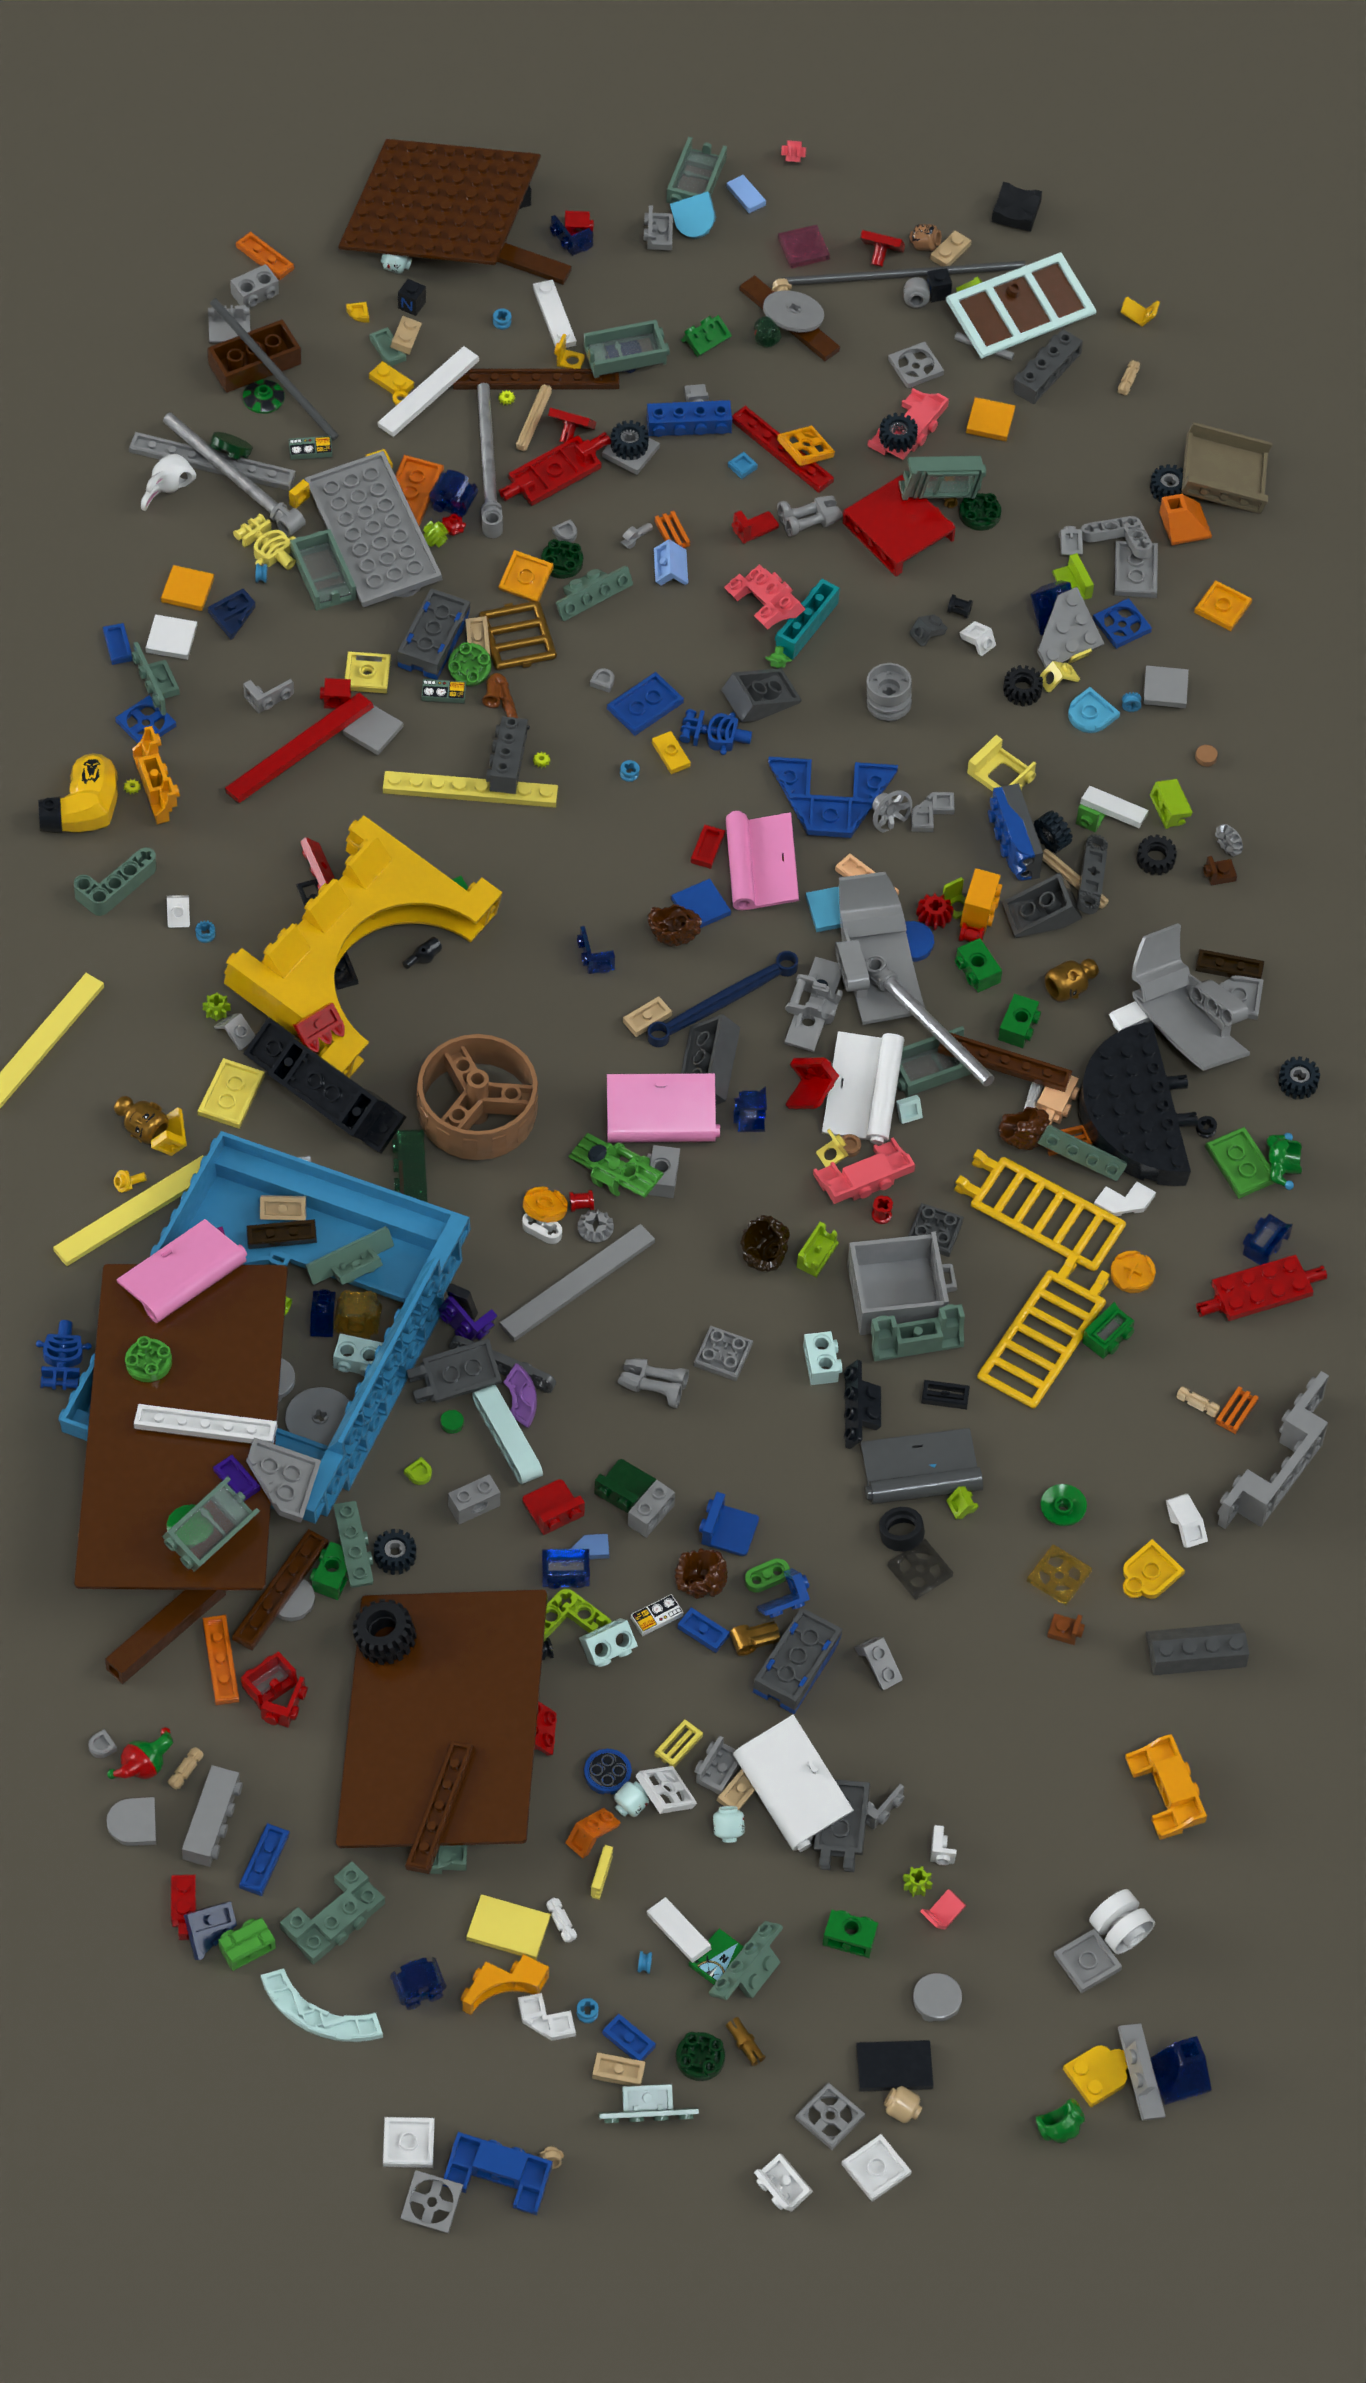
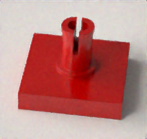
(881, 245)
(571, 422)

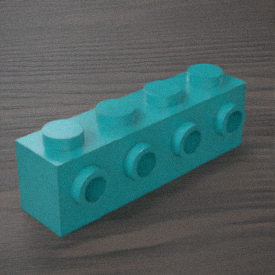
(799, 630)

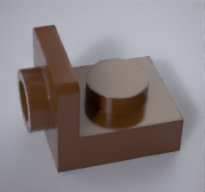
(1219, 871)

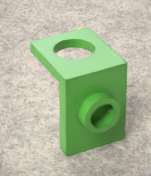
(1089, 818)

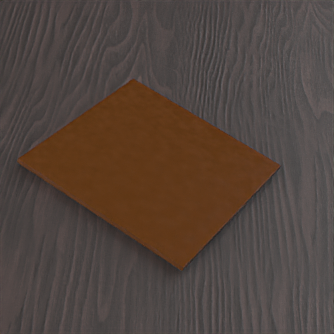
(440, 201)

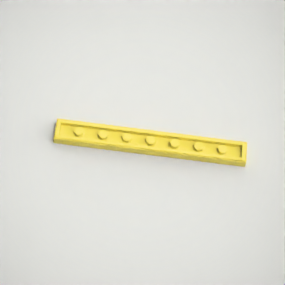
(48, 1035)
(126, 1214)

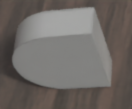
(565, 531)
(603, 680)
(101, 1745)

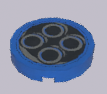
(607, 1771)

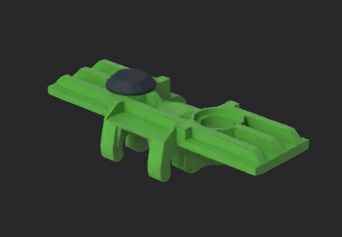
(610, 1170)

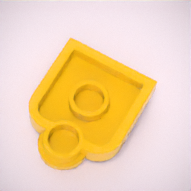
(1150, 1572)
(1098, 2073)

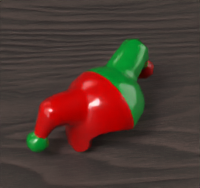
(143, 1758)

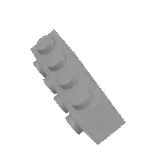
(211, 1816)

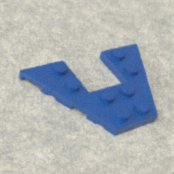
(830, 814)

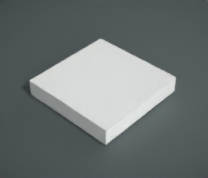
(171, 637)
(408, 2142)
(876, 2167)

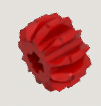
(935, 911)

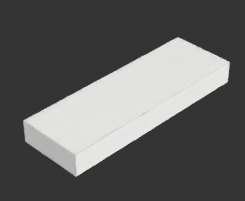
(1114, 807)
(679, 1930)

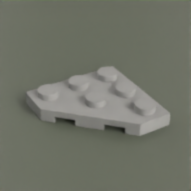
(1068, 630)
(284, 1477)

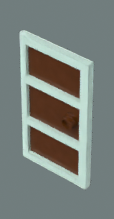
(1021, 305)

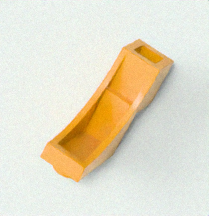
(525, 1976)

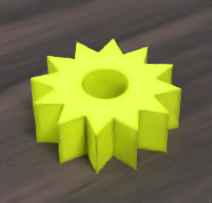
(510, 397)
(540, 763)
(136, 784)

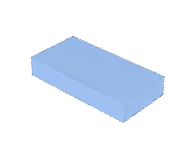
(746, 194)

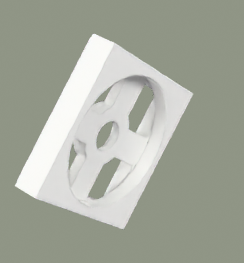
(666, 1777)

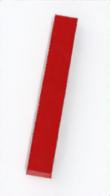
(299, 747)

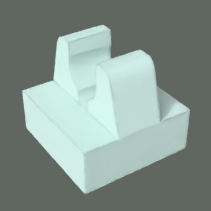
(909, 1109)

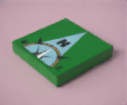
(717, 1960)

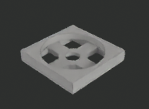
(910, 381)
(816, 2129)
(444, 2225)

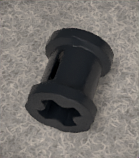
(960, 606)

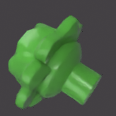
(778, 658)

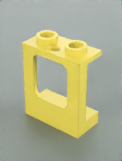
(991, 757)

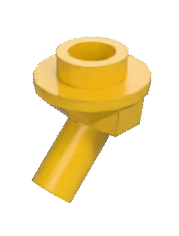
(124, 1181)

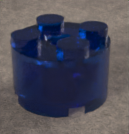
(453, 493)
(418, 1982)

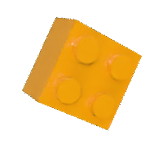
(981, 899)

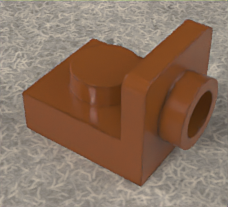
(1066, 1628)

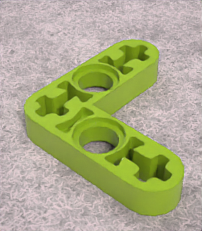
(571, 1611)

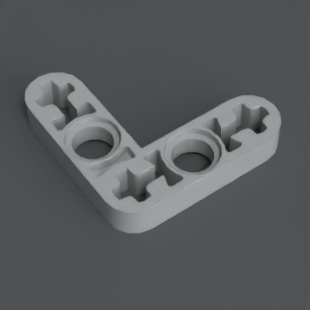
(1121, 527)

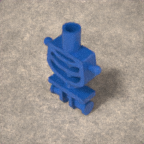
(694, 727)
(62, 1352)

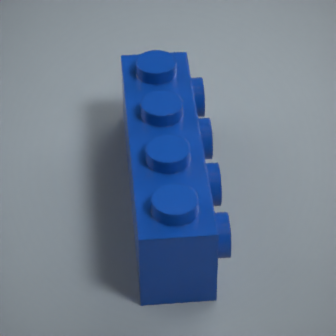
(689, 418)

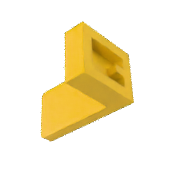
(174, 1137)

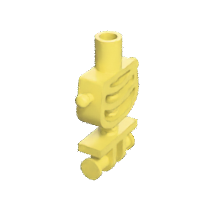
(274, 543)

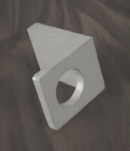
(237, 1029)

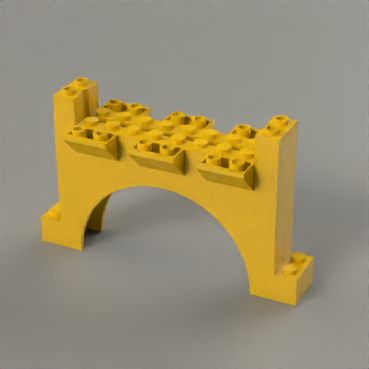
(378, 889)

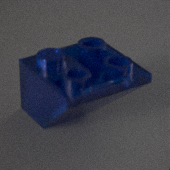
(1044, 599)
(1181, 2070)

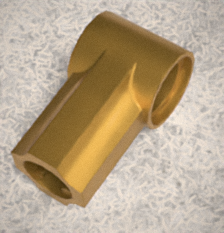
(748, 1639)

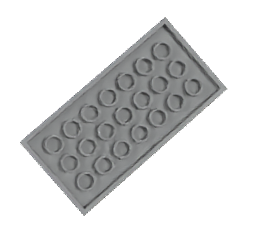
(374, 528)

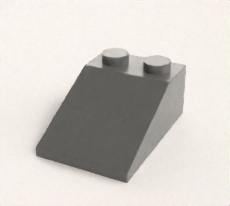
(760, 693)
(1042, 907)

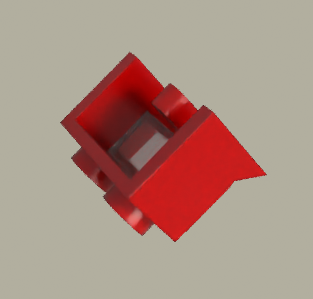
(269, 1679)

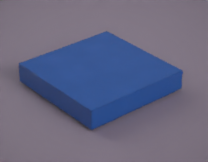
(704, 900)

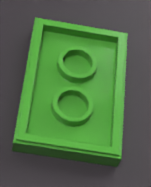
(1240, 1162)

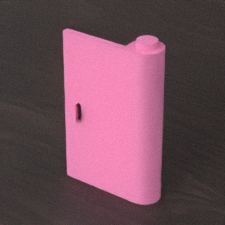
(757, 863)
(672, 1112)
(182, 1270)

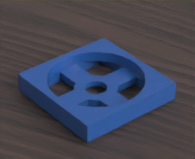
(1118, 641)
(135, 711)

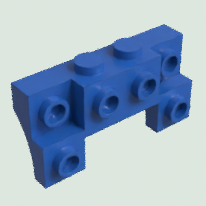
(500, 2165)

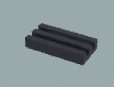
(945, 1398)

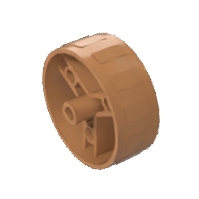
(479, 1097)

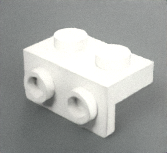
(783, 2183)

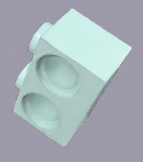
(360, 1351)
(819, 1358)
(607, 1637)

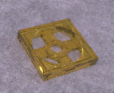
(1069, 1561)

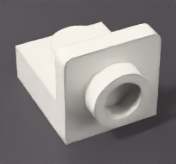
(980, 636)
(939, 1850)

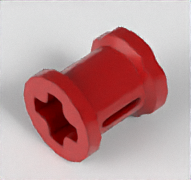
(971, 933)
(581, 1200)
(882, 1209)

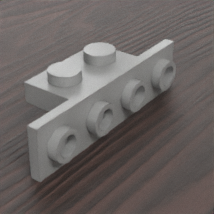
(1141, 2072)

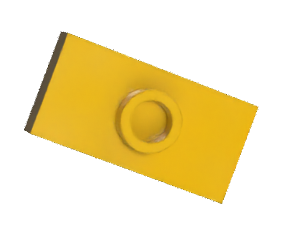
(671, 752)

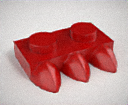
(320, 1025)

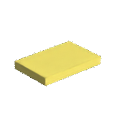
(231, 1093)
(508, 1927)

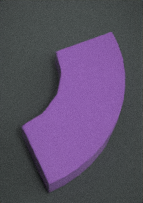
(523, 1395)

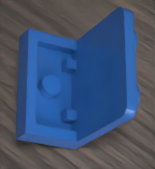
(728, 1527)
(798, 1587)

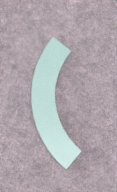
(314, 2019)

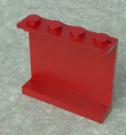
(896, 527)

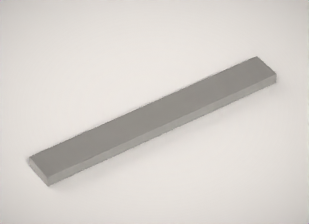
(254, 470)
(577, 1282)

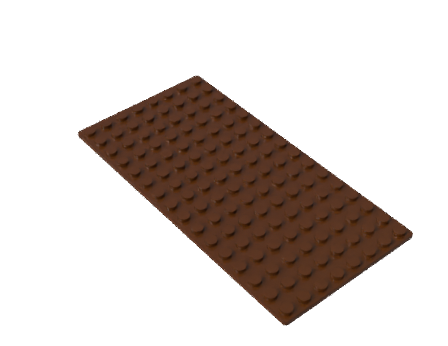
(222, 1363)

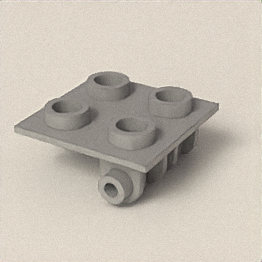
(220, 330)

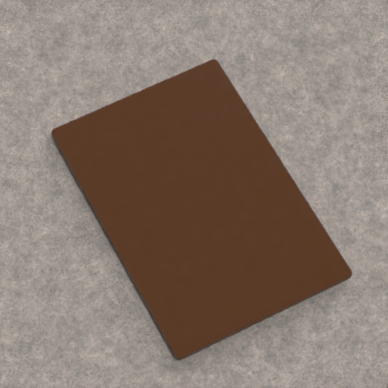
(462, 1682)

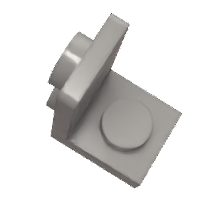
(264, 701)
(880, 1661)
(880, 1816)

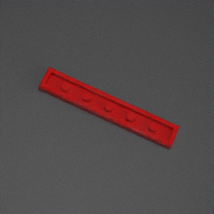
(767, 438)

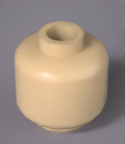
(902, 2104)

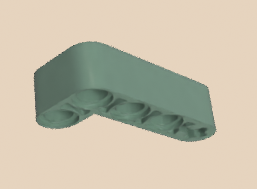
(123, 879)

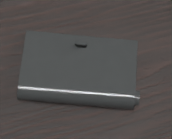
(902, 1469)

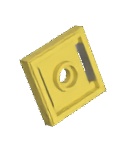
(376, 664)

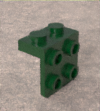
(623, 1485)

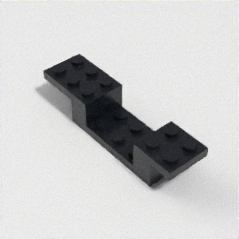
(324, 1086)

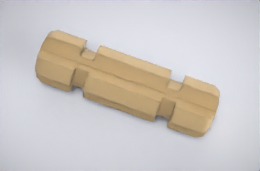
(1128, 377)
(1198, 1401)
(185, 1768)

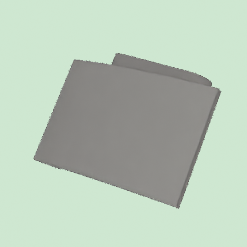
(870, 926)

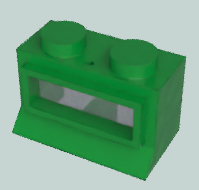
(1108, 1331)

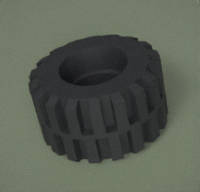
(378, 1617)

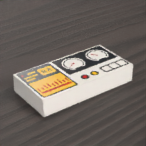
(656, 1615)

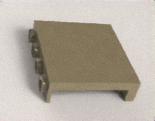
(1225, 468)

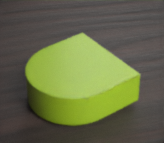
(419, 1472)

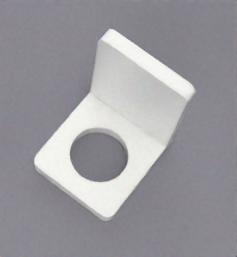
(178, 911)

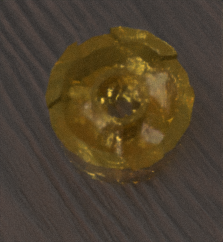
(358, 1314)

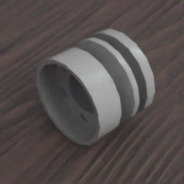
(889, 691)

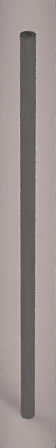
(856, 276)

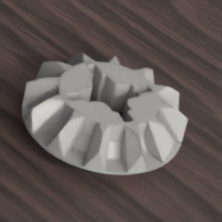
(1229, 840)
(603, 1230)

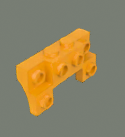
(153, 774)
(1174, 1784)

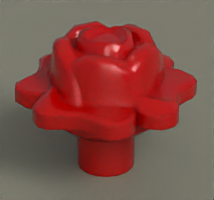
(453, 524)

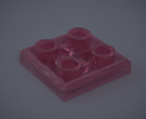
(803, 246)

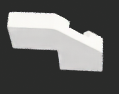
(1135, 1201)
(551, 2026)

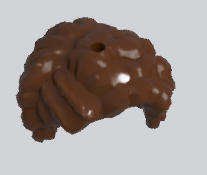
(674, 924)
(1024, 1127)
(701, 1573)

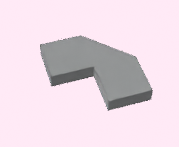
(933, 804)

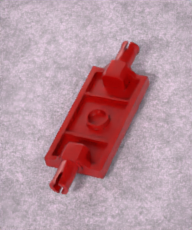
(555, 469)
(1261, 1288)

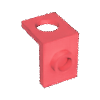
(944, 1910)

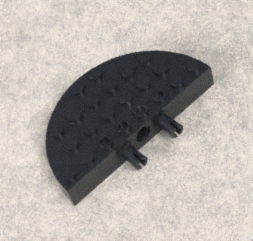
(1131, 1108)

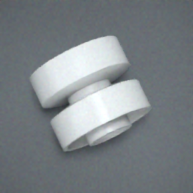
(1122, 1921)

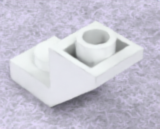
(1128, 1016)
(1186, 1516)

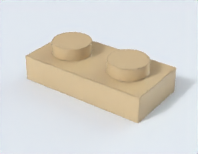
(950, 249)
(406, 335)
(478, 632)
(651, 1012)
(282, 1207)
(737, 1791)
(618, 2070)

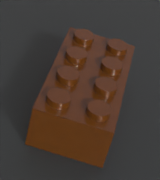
(239, 366)

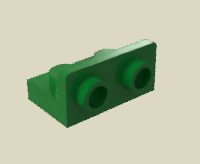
(707, 336)

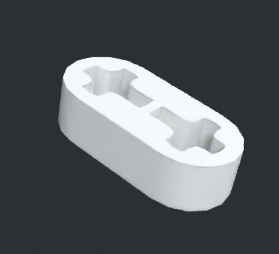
(540, 1229)

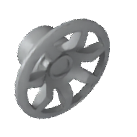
(889, 808)

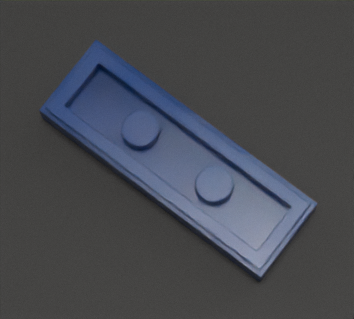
(264, 1859)

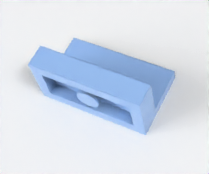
(670, 563)

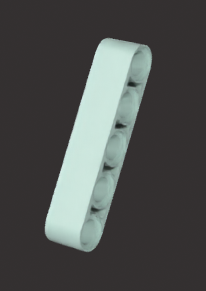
(507, 1434)

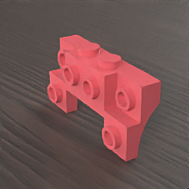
(925, 411)
(768, 589)
(867, 1175)

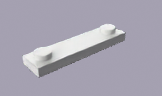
(554, 312)

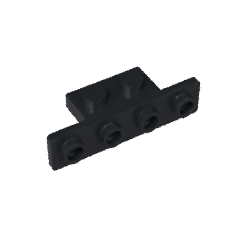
(861, 1404)

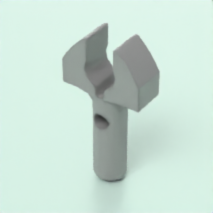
(633, 534)

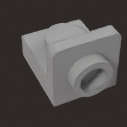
(696, 393)
(1071, 541)

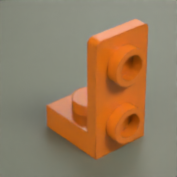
(589, 1829)

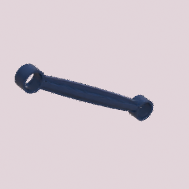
(722, 999)

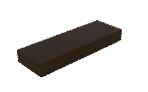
(1228, 965)
(281, 1234)

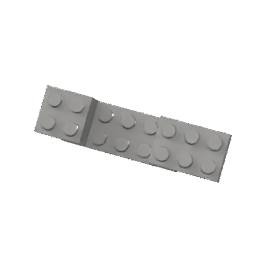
(1302, 1434)

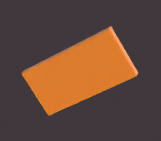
(416, 481)

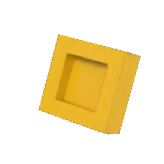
(299, 494)

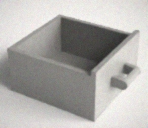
(898, 1279)

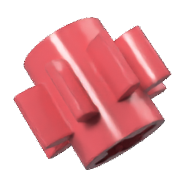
(793, 151)

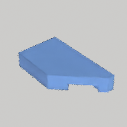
(596, 1544)

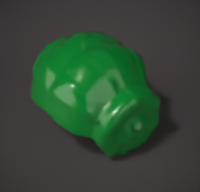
(1061, 2123)

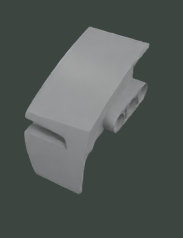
(1184, 1009)

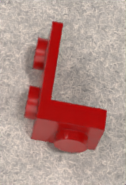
(754, 527)
(281, 1715)

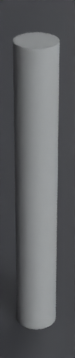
(964, 339)

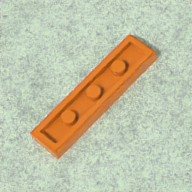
(220, 1660)

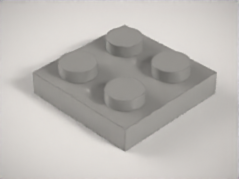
(1088, 1961)

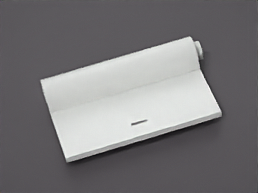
(867, 1096)
(782, 1777)

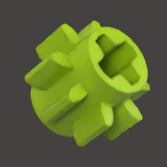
(435, 533)
(216, 1006)
(917, 1888)

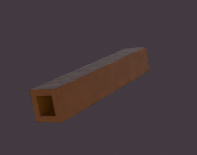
(160, 1632)

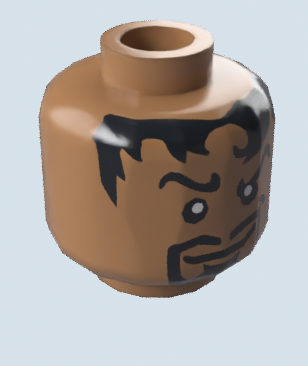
(925, 237)

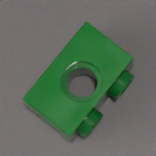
(974, 955)
(1019, 1010)
(330, 1583)
(859, 1943)

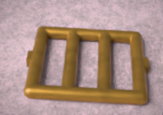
(540, 622)

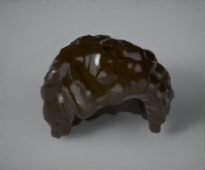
(765, 1243)

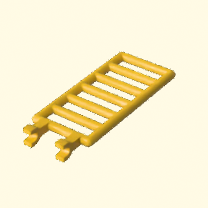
(978, 1194)
(1065, 1351)

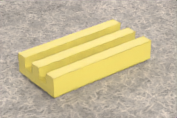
(666, 1758)
(601, 1872)

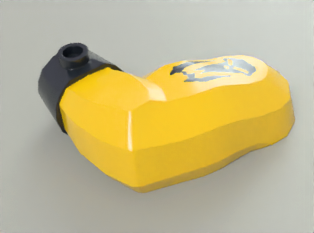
(90, 798)

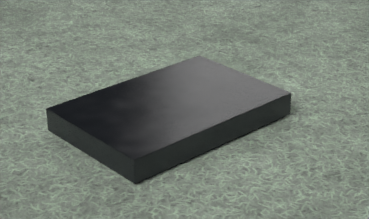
(894, 2065)

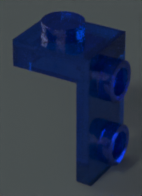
(574, 244)
(596, 962)

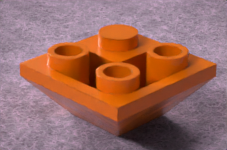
(1183, 519)

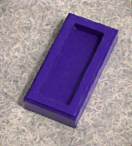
(240, 1478)

